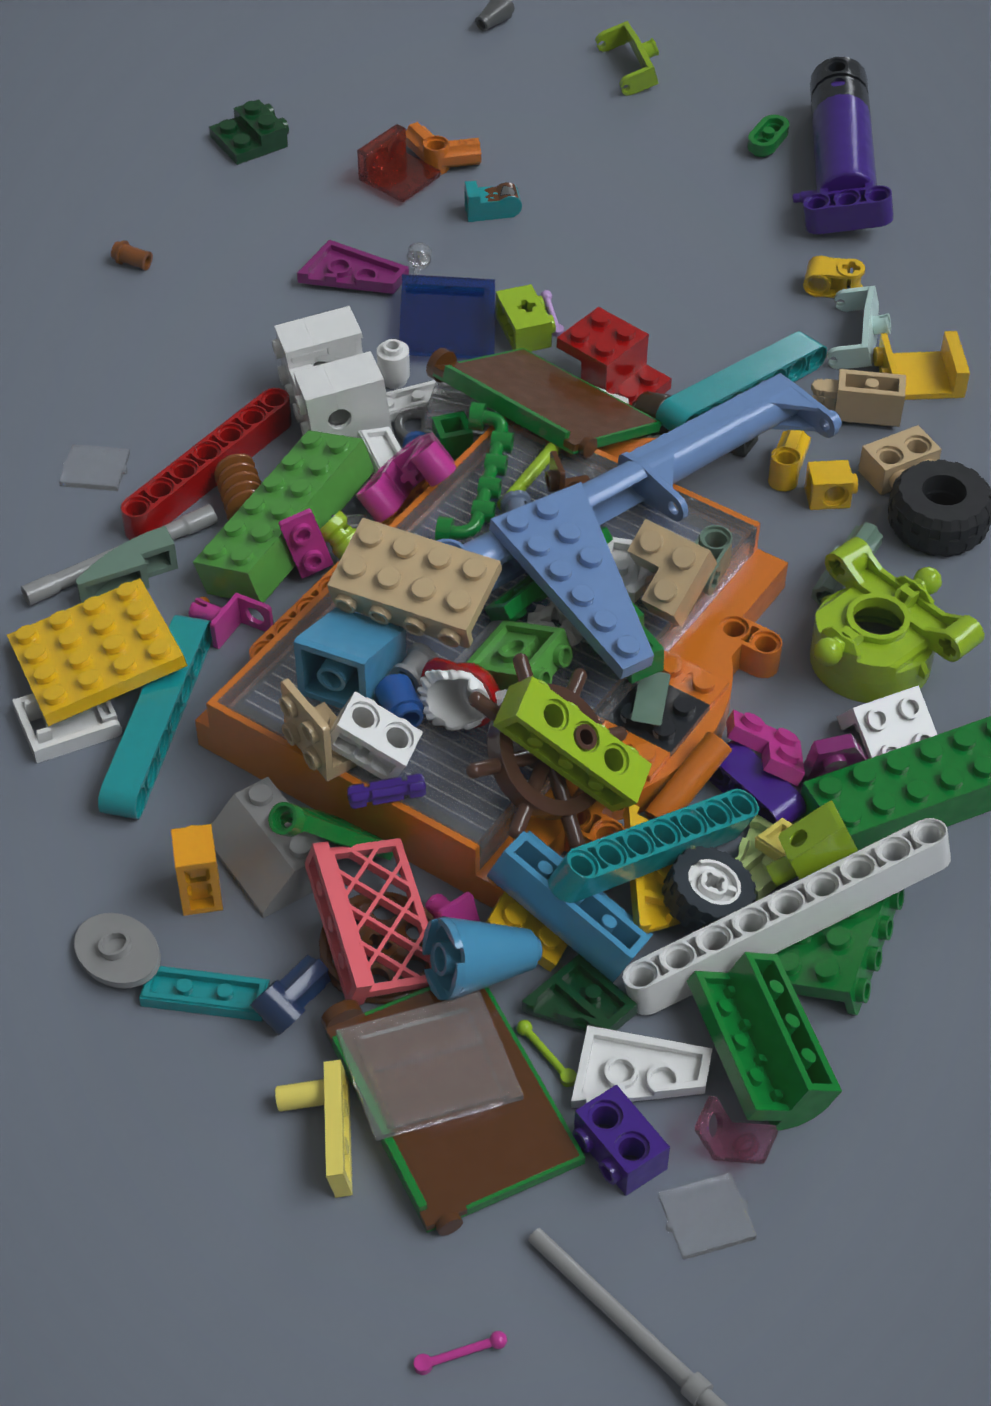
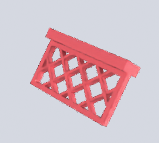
(339, 916)

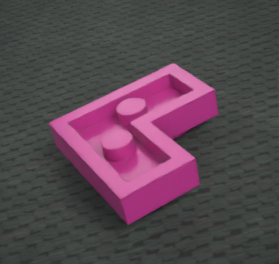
(779, 748)

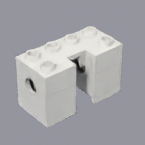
(329, 376)

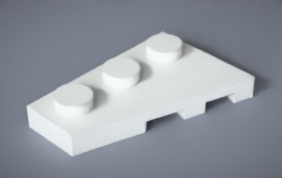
(639, 1066)

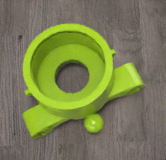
(875, 665)

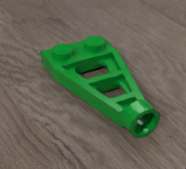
(320, 824)

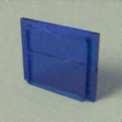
(448, 315)

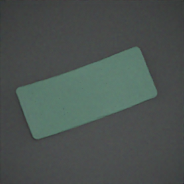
(651, 699)

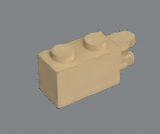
(863, 396)

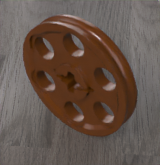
(372, 937)

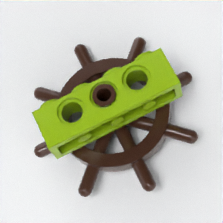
(559, 742)

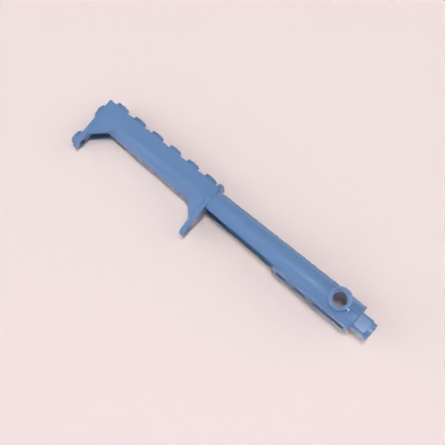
(652, 469)

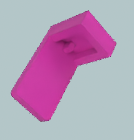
(305, 543)

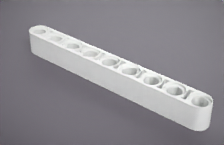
(790, 913)

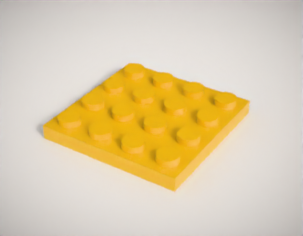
(96, 651)

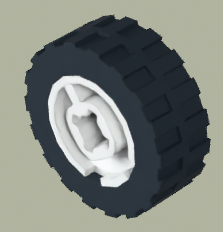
(706, 887)

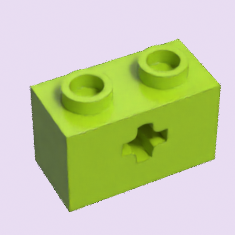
(524, 318)

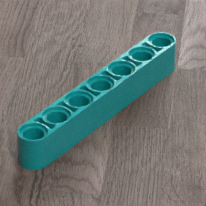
(791, 356)
(154, 725)
(651, 845)

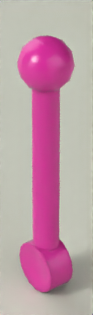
(423, 1363)

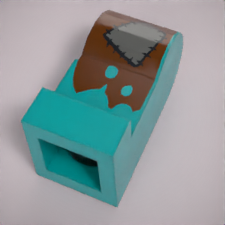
(491, 201)

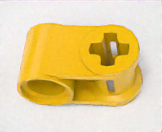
(829, 275)

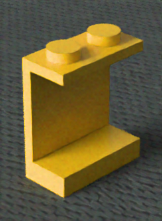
(927, 373)

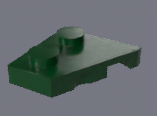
(580, 997)

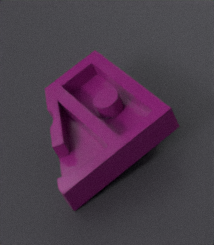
(831, 755)

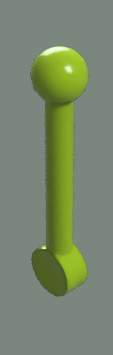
(567, 1075)

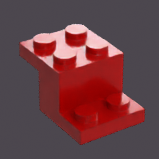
(613, 355)

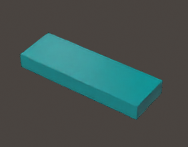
(203, 993)

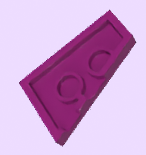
(351, 269)

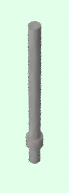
(693, 1385)

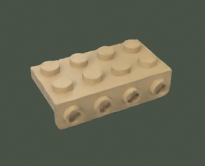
(413, 582)

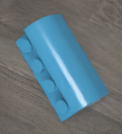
(591, 927)

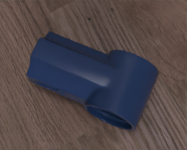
(285, 999)

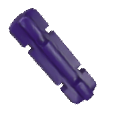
(386, 791)

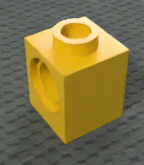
(830, 484)

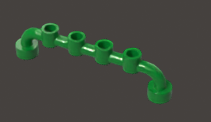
(488, 486)

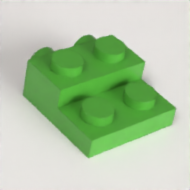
(543, 645)

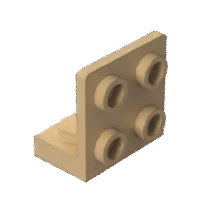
(310, 731)

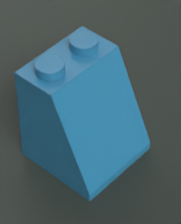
(346, 656)

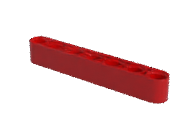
(193, 472)

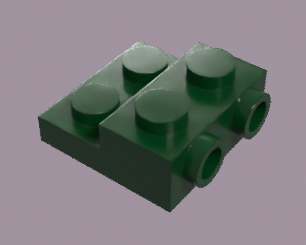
(251, 132)

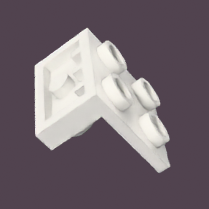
(890, 721)

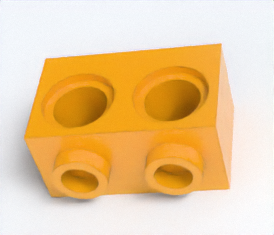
(196, 869)

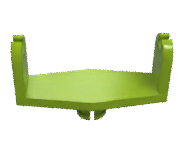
(620, 35)

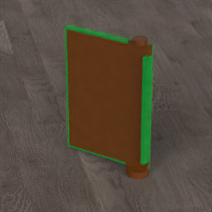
(543, 399)
(476, 1157)

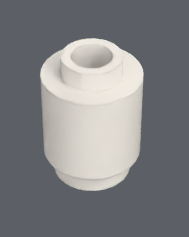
(394, 363)

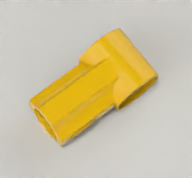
(788, 460)

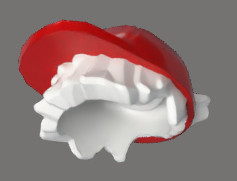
(447, 689)

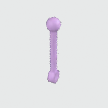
(547, 296)

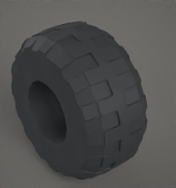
(940, 507)

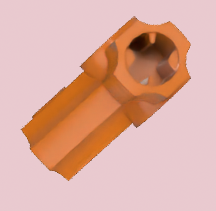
(439, 151)

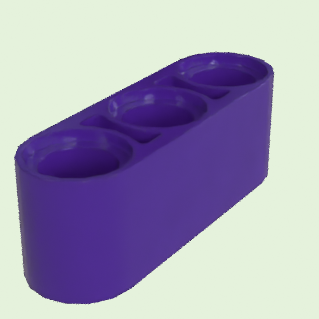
(745, 772)

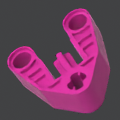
(393, 482)

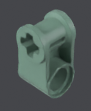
(719, 542)

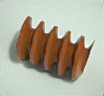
(236, 481)

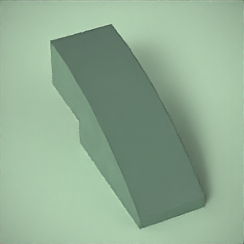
(135, 559)

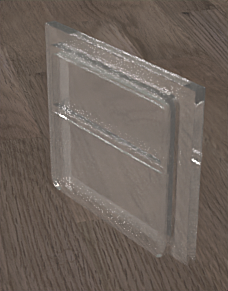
(428, 1065)

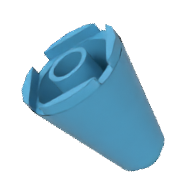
(475, 955)

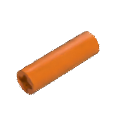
(690, 776)

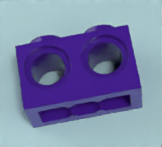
(628, 1136)

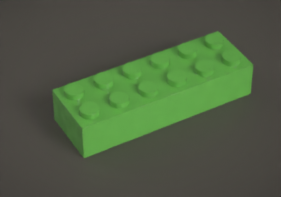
(250, 549)

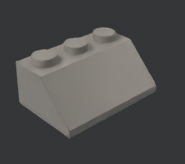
(260, 861)

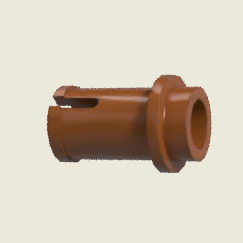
(131, 255)

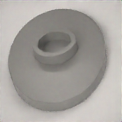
(117, 950)

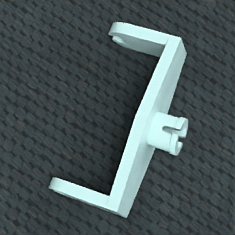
(860, 354)

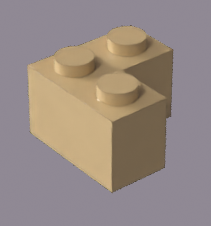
(679, 570)

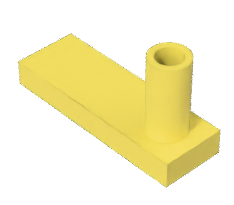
(335, 1096)

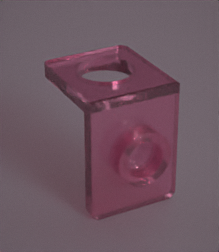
(734, 1140)

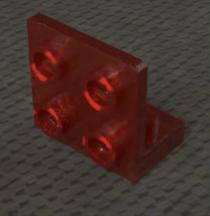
(390, 169)

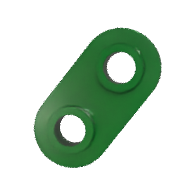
(768, 135)

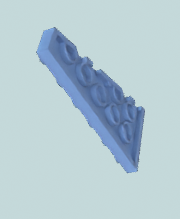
(571, 562)

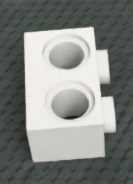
(373, 737)

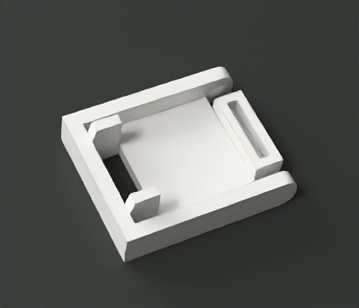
(68, 735)

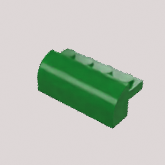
(765, 1041)

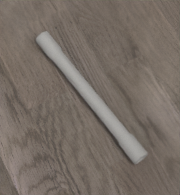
(54, 583)

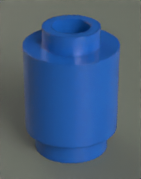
(400, 698)

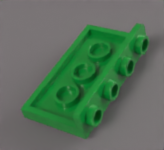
(843, 956)

